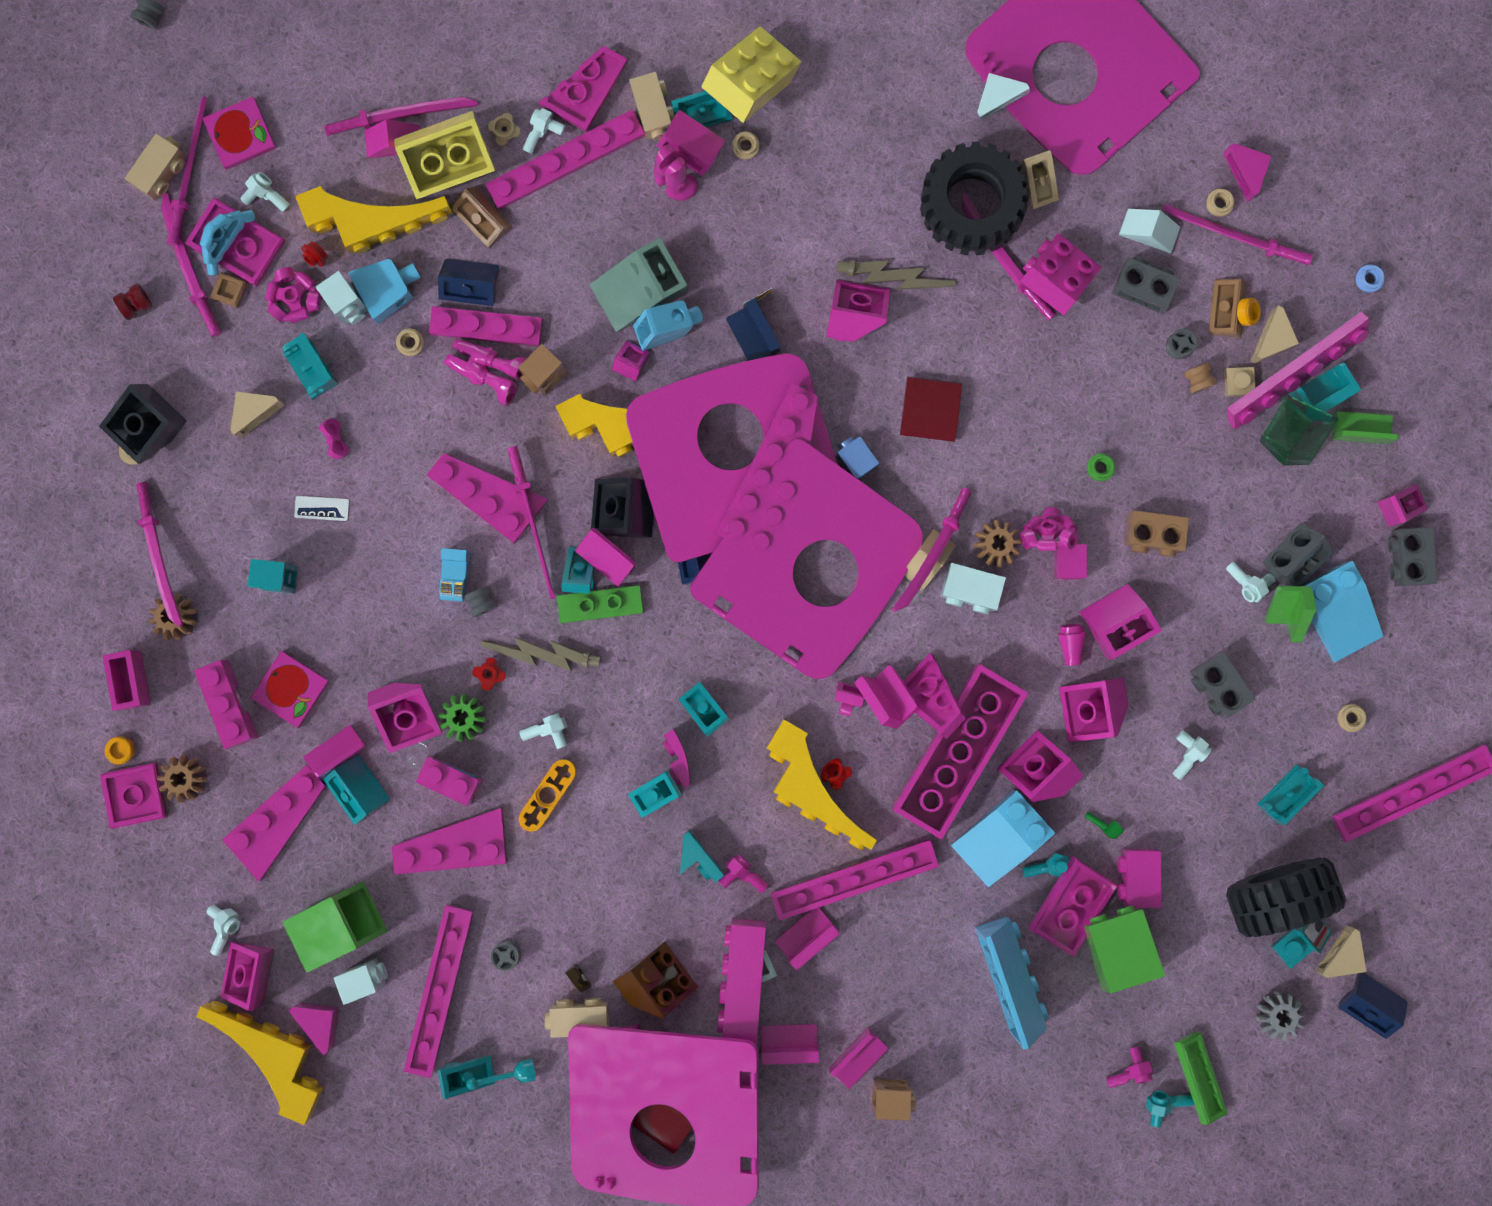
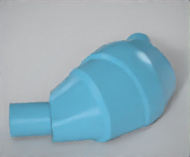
(219, 236)

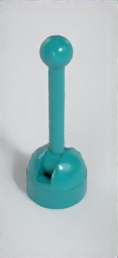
(523, 1072)

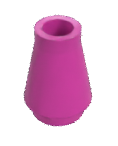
(1072, 641)

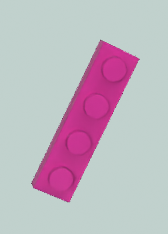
(485, 326)

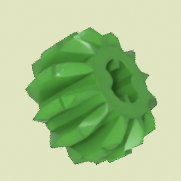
(453, 713)

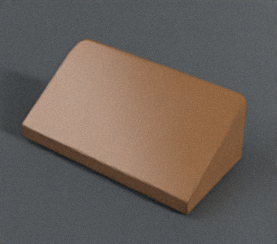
(480, 216)
(1224, 306)

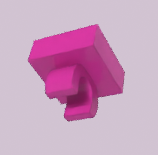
(848, 696)

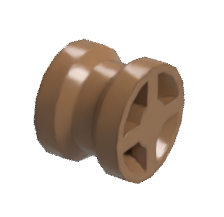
(1200, 378)

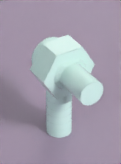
(542, 122)
(259, 186)
(1253, 587)
(552, 725)
(1196, 750)
(225, 923)

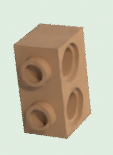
(541, 371)
(1156, 526)
(892, 1099)

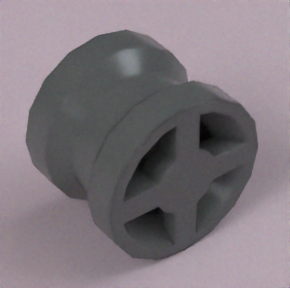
(147, 13)
(1184, 338)
(480, 601)
(502, 959)

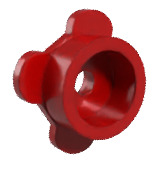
(481, 674)
(831, 769)

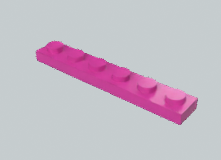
(565, 159)
(1297, 371)
(1413, 793)
(854, 879)
(438, 991)

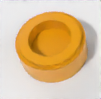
(1248, 311)
(119, 750)

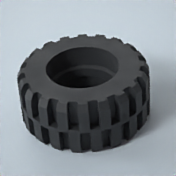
(979, 164)
(1286, 897)

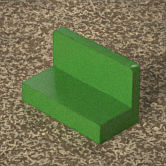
(1364, 428)
(1293, 607)

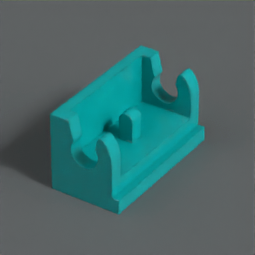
(703, 109)
(309, 366)
(1290, 795)

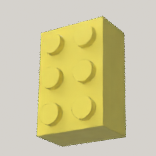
(751, 74)
(444, 155)

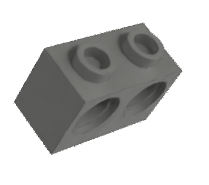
(1144, 293)
(1298, 556)
(1421, 557)
(1227, 680)

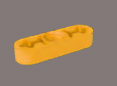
(529, 808)

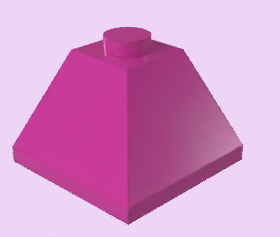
(857, 310)
(1094, 709)
(402, 715)
(1041, 769)

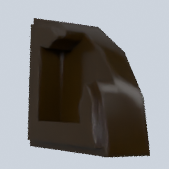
(578, 978)

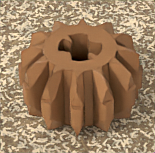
(988, 540)
(168, 627)
(171, 780)

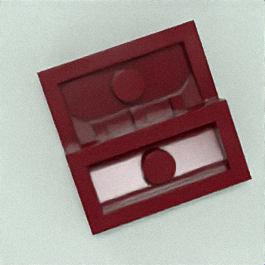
(931, 409)
(663, 1125)

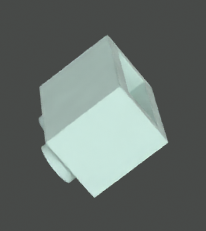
(342, 299)
(972, 588)
(361, 980)

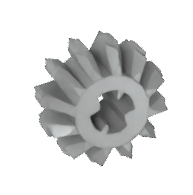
(1286, 1006)

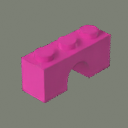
(219, 690)

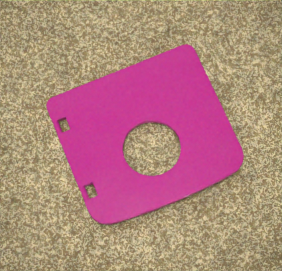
(1132, 64)
(685, 488)
(761, 582)
(627, 1069)

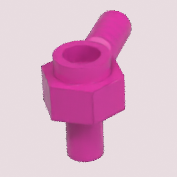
(738, 868)
(1139, 1071)

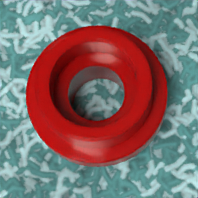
(314, 254)

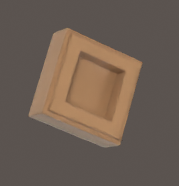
(228, 290)

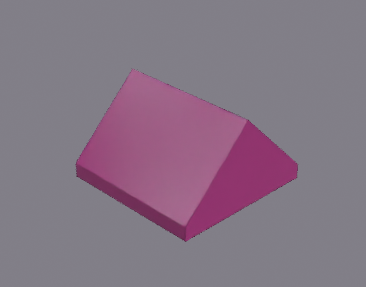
(246, 975)

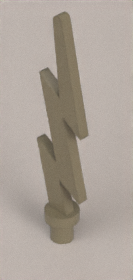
(878, 276)
(528, 650)

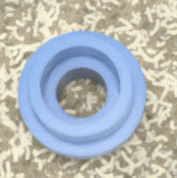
(1375, 272)

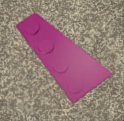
(486, 495)
(268, 829)
(461, 845)

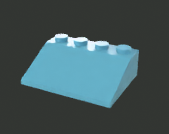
(1012, 980)

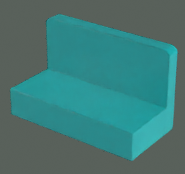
(356, 789)

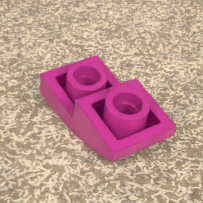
(680, 768)

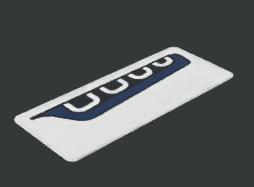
(321, 508)

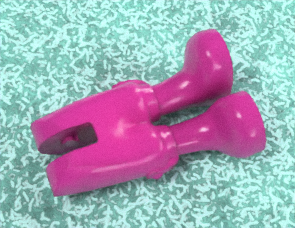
(672, 171)
(477, 371)

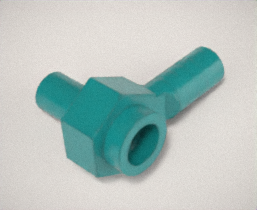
(1054, 865)
(1161, 1104)

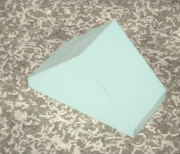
(1000, 93)
(1150, 228)

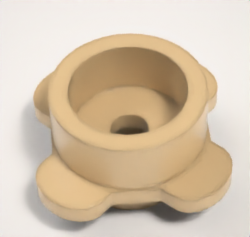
(496, 126)

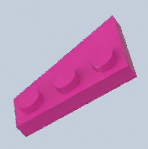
(586, 91)
(934, 697)

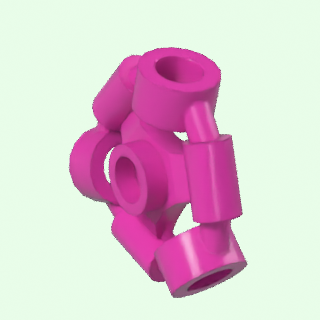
(292, 295)
(1049, 530)

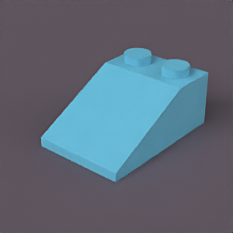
(1343, 611)
(1002, 838)

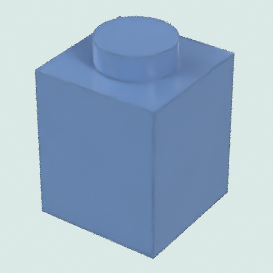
(856, 457)

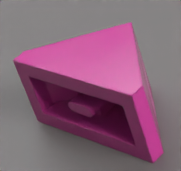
(381, 137)
(1248, 168)
(1402, 505)
(318, 1023)

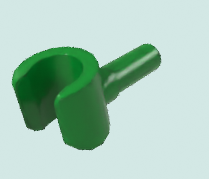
(1112, 831)

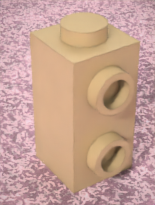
(650, 103)
(156, 166)
(566, 1015)

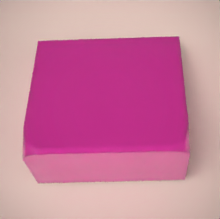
(630, 360)

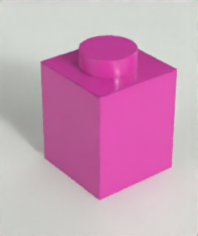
(1071, 563)

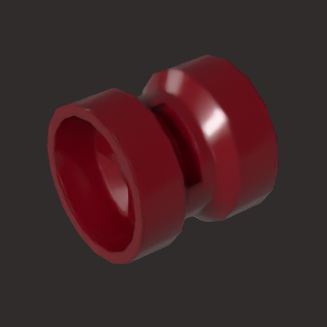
(132, 301)

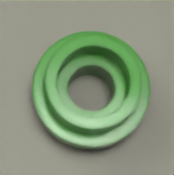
(1109, 467)

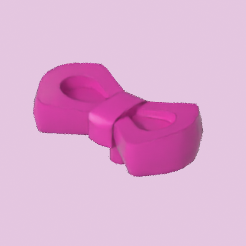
(331, 430)

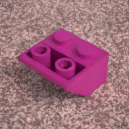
(1120, 622)

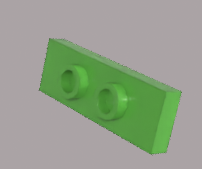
(600, 604)
(1200, 1078)

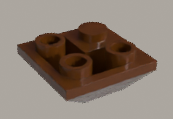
(656, 982)

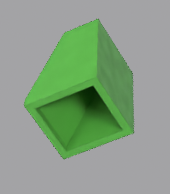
(335, 927)
(1123, 950)

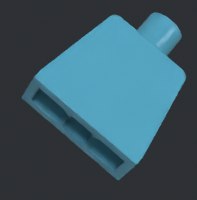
(384, 287)
(665, 323)

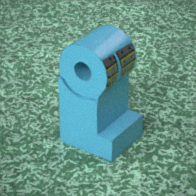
(454, 574)

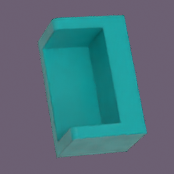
(1328, 388)
(272, 576)

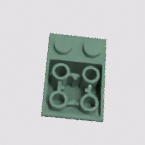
(639, 283)

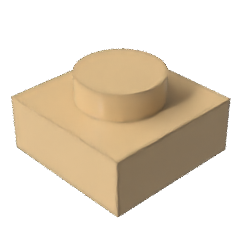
(1239, 381)

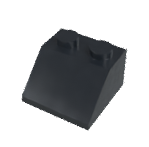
(142, 422)
(622, 508)

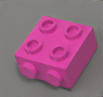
(1059, 273)

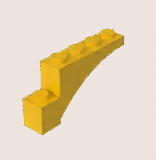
(367, 224)
(583, 416)
(804, 789)
(276, 1055)

